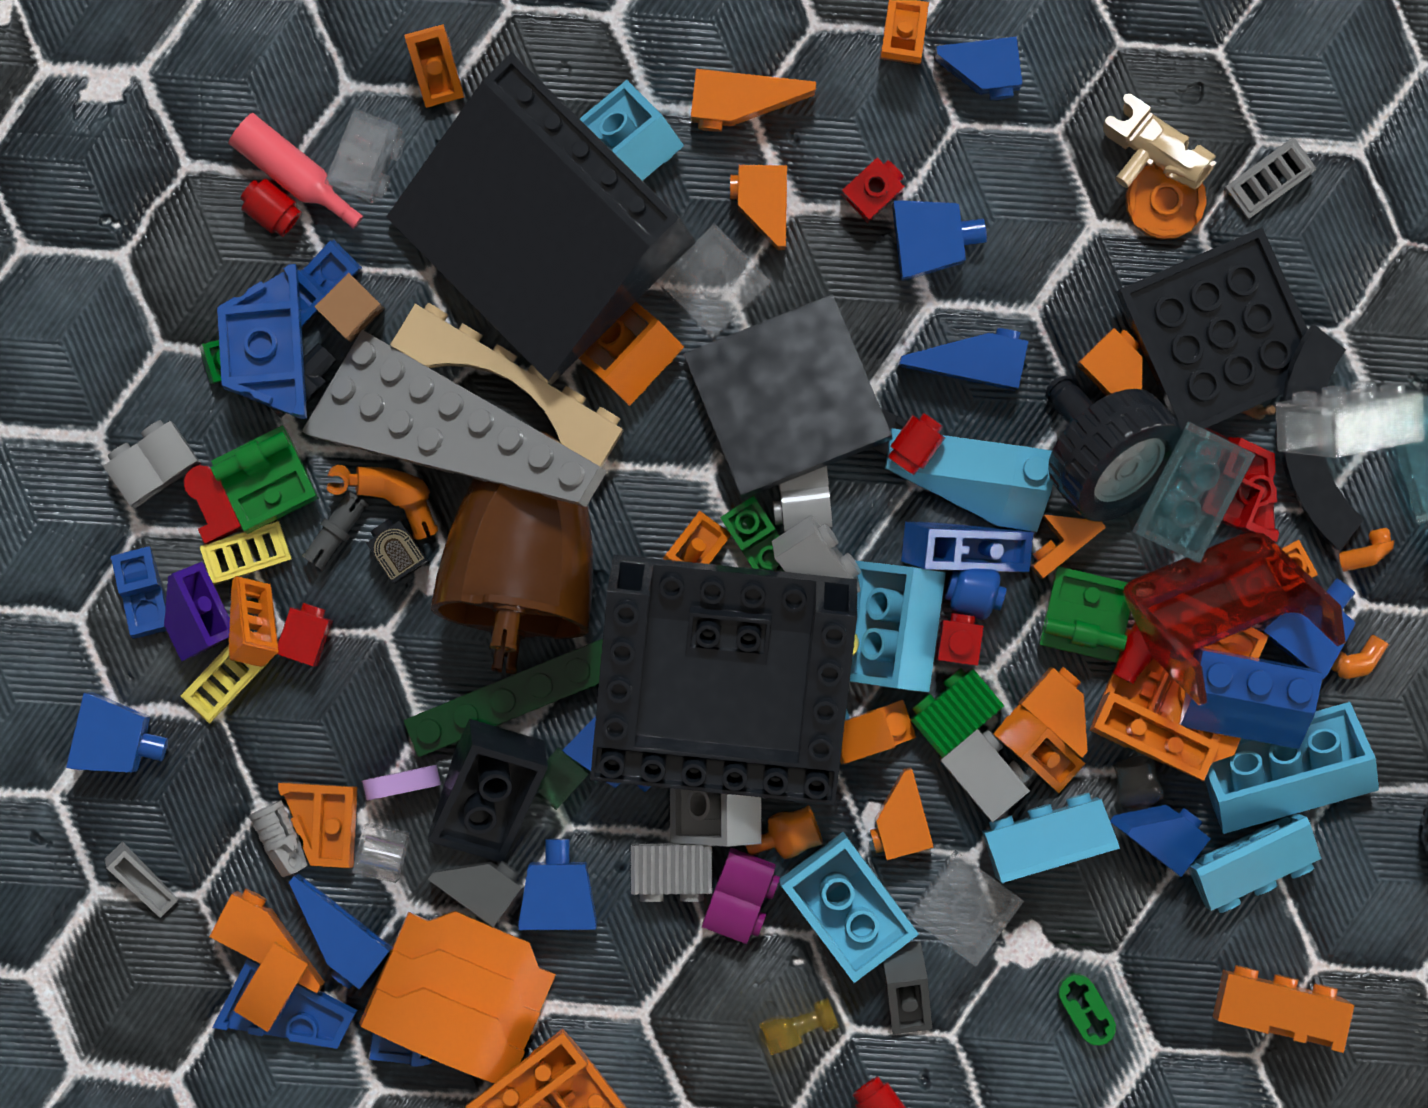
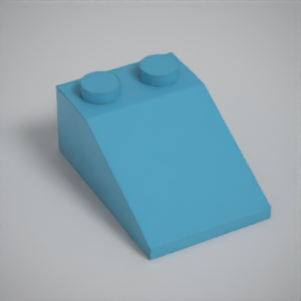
(848, 907)

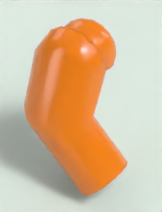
(1370, 555)
(1360, 663)

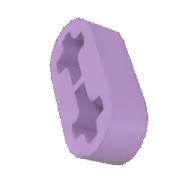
(401, 782)

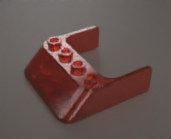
(1224, 594)

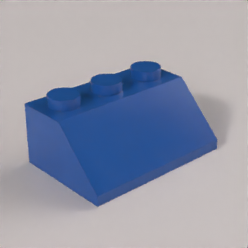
(1253, 699)

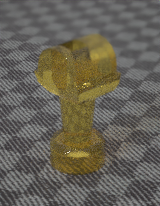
(785, 1032)

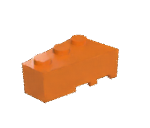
(1283, 1008)

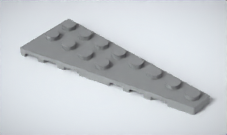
(416, 415)

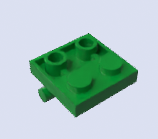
(264, 479)
(1086, 615)

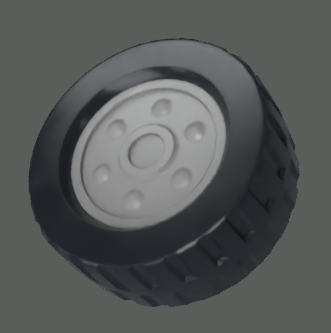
(1110, 449)

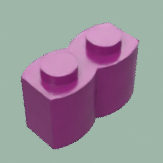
(739, 896)

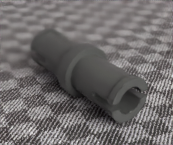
(335, 530)

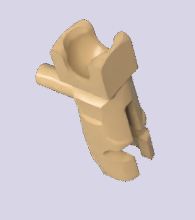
(1158, 145)

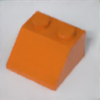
(631, 353)

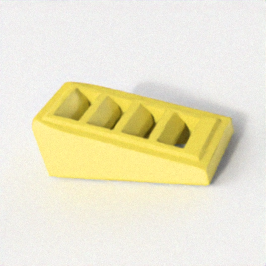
(212, 563)
(200, 703)

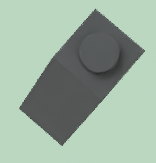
(480, 887)
(907, 989)

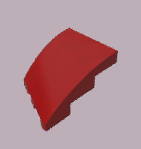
(1254, 501)

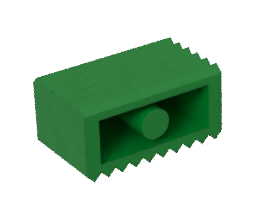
(956, 711)

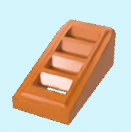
(249, 646)

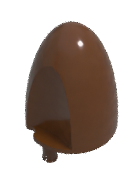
(516, 568)

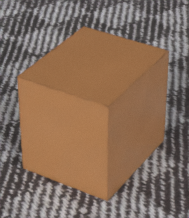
(349, 307)

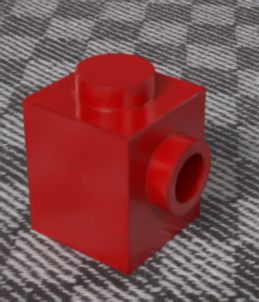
(874, 189)
(959, 640)

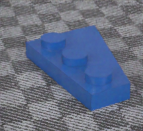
(304, 1019)

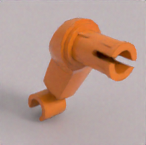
(393, 485)

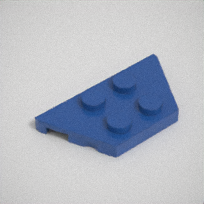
(264, 344)

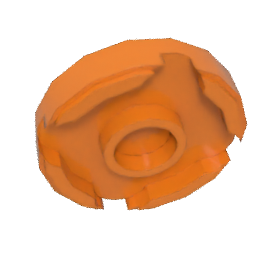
(1162, 205)

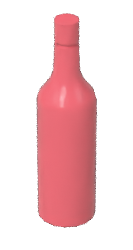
(289, 167)

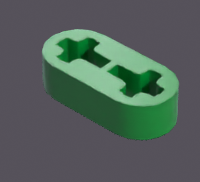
(1078, 1014)

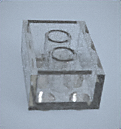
(1349, 420)

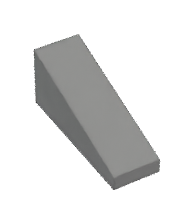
(140, 879)

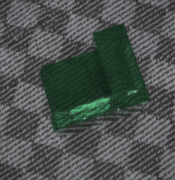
(561, 778)

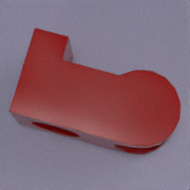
(213, 502)

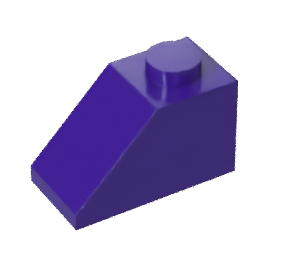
(194, 612)

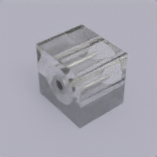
(381, 852)

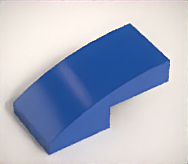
(322, 276)
(141, 591)

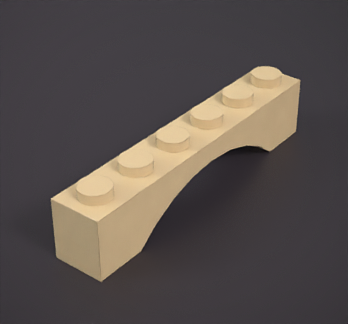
(438, 344)

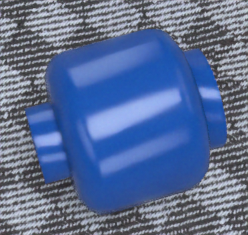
(975, 592)

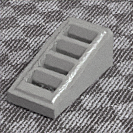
(1299, 157)

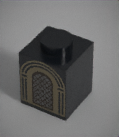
(396, 550)

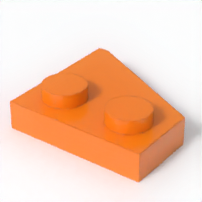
(324, 821)

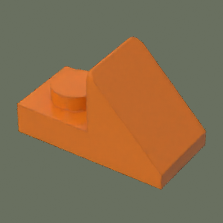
(904, 31)
(434, 65)
(1072, 535)
(876, 731)

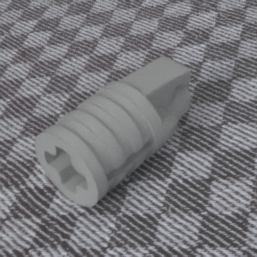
(279, 838)

